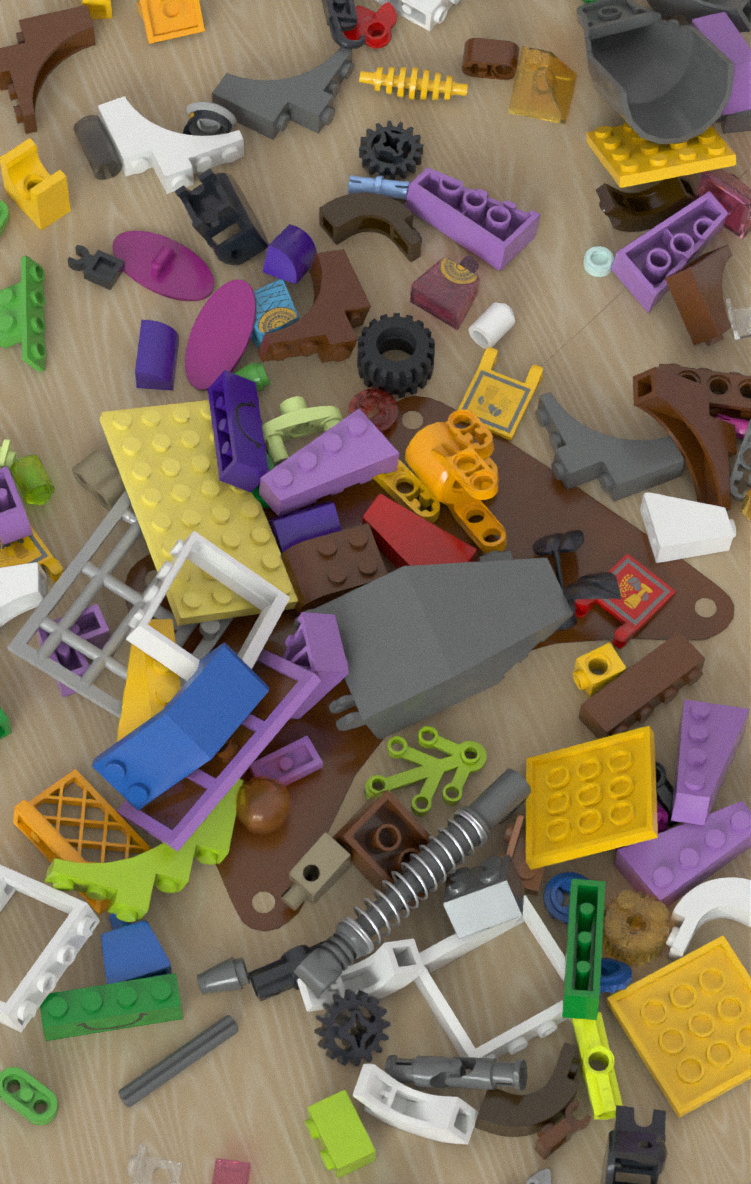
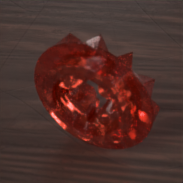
(386, 408)

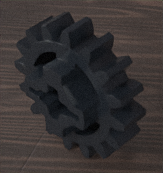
(391, 150)
(341, 1018)

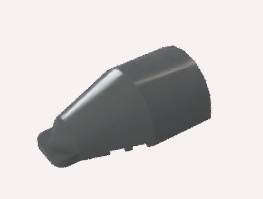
(654, 72)

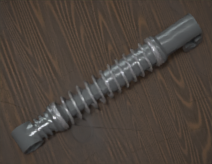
(470, 827)

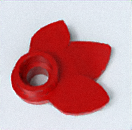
(374, 24)

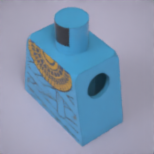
(273, 310)

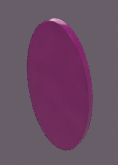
(164, 266)
(220, 333)

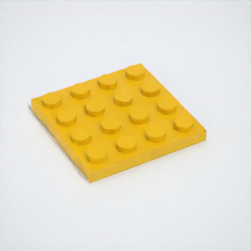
(640, 161)
(591, 798)
(691, 1025)

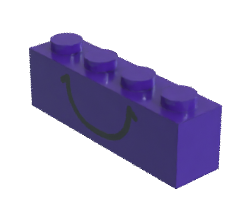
(237, 431)

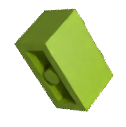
(340, 1134)

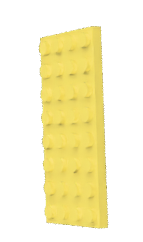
(175, 489)

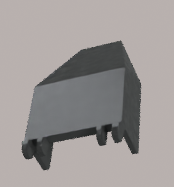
(439, 636)

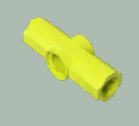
(603, 1084)

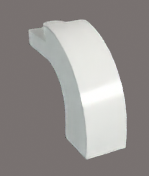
(708, 901)
(379, 975)
(416, 1112)

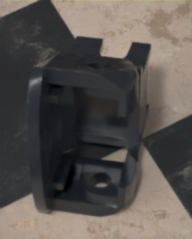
(216, 207)
(635, 1147)

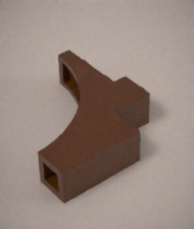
(41, 47)
(328, 326)
(703, 440)

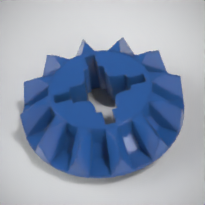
(553, 894)
(614, 975)

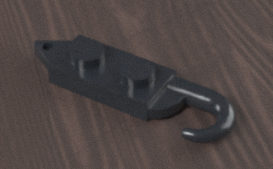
(342, 17)

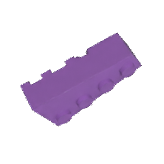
(471, 218)
(667, 248)
(335, 460)
(704, 752)
(685, 854)

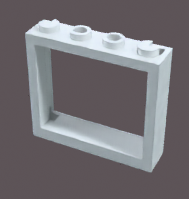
(228, 572)
(453, 948)
(57, 954)

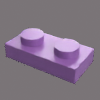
(289, 762)

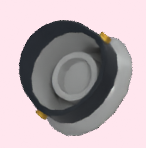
(208, 119)

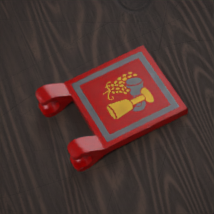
(640, 599)

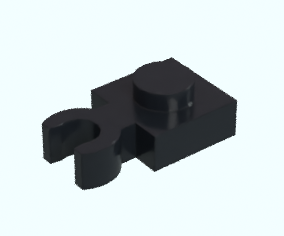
(100, 269)

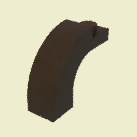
(646, 208)
(371, 213)
(527, 1114)

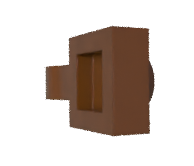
(554, 1136)

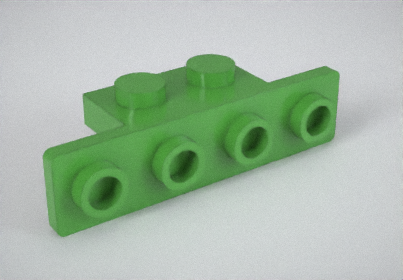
(24, 314)

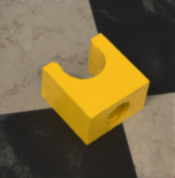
(32, 188)

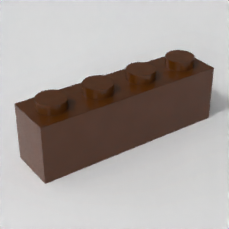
(643, 688)

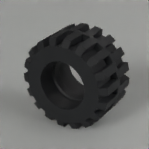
(401, 335)

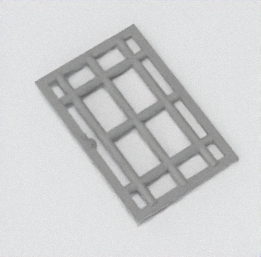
(100, 577)

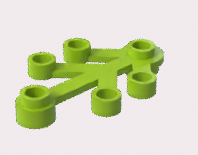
(431, 768)

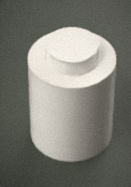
(492, 325)

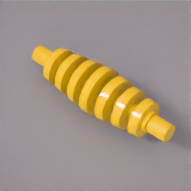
(413, 83)

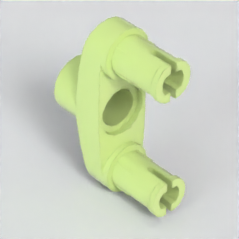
(296, 422)

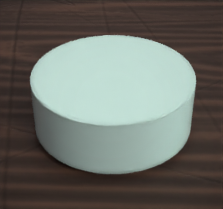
(598, 261)

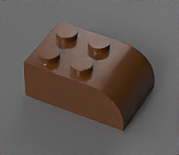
(332, 566)
(381, 839)

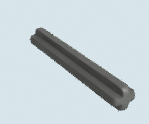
(178, 1061)

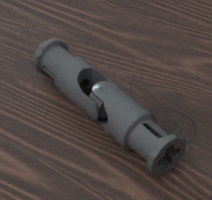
(451, 1072)

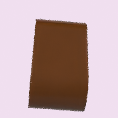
(490, 58)

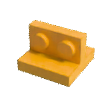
(170, 18)

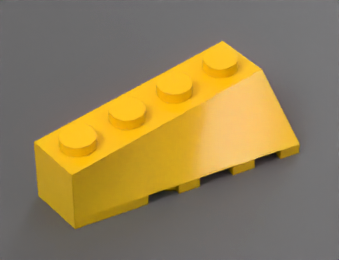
(147, 684)

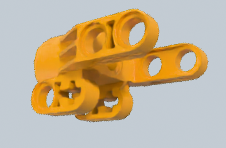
(460, 473)

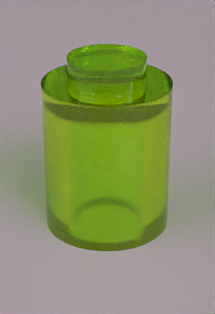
(32, 479)

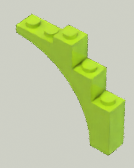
(131, 880)

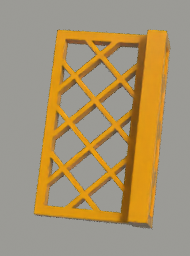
(55, 846)

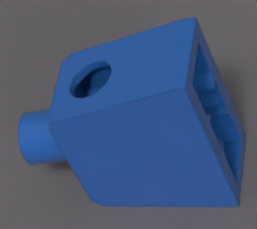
(132, 952)

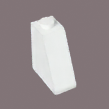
(685, 527)

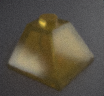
(542, 86)

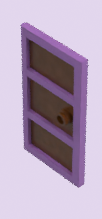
(186, 805)

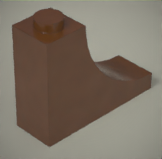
(700, 296)

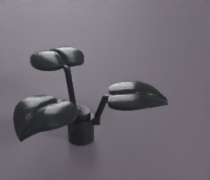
(590, 586)

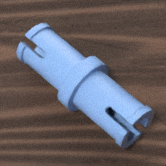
(378, 185)

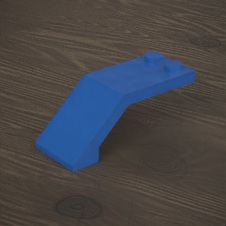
(185, 731)

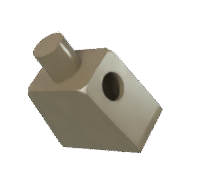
(327, 862)

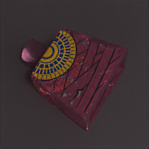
(447, 290)

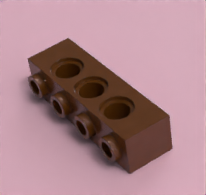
(730, 385)

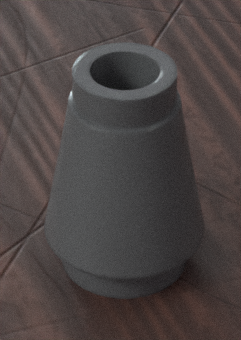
(224, 976)

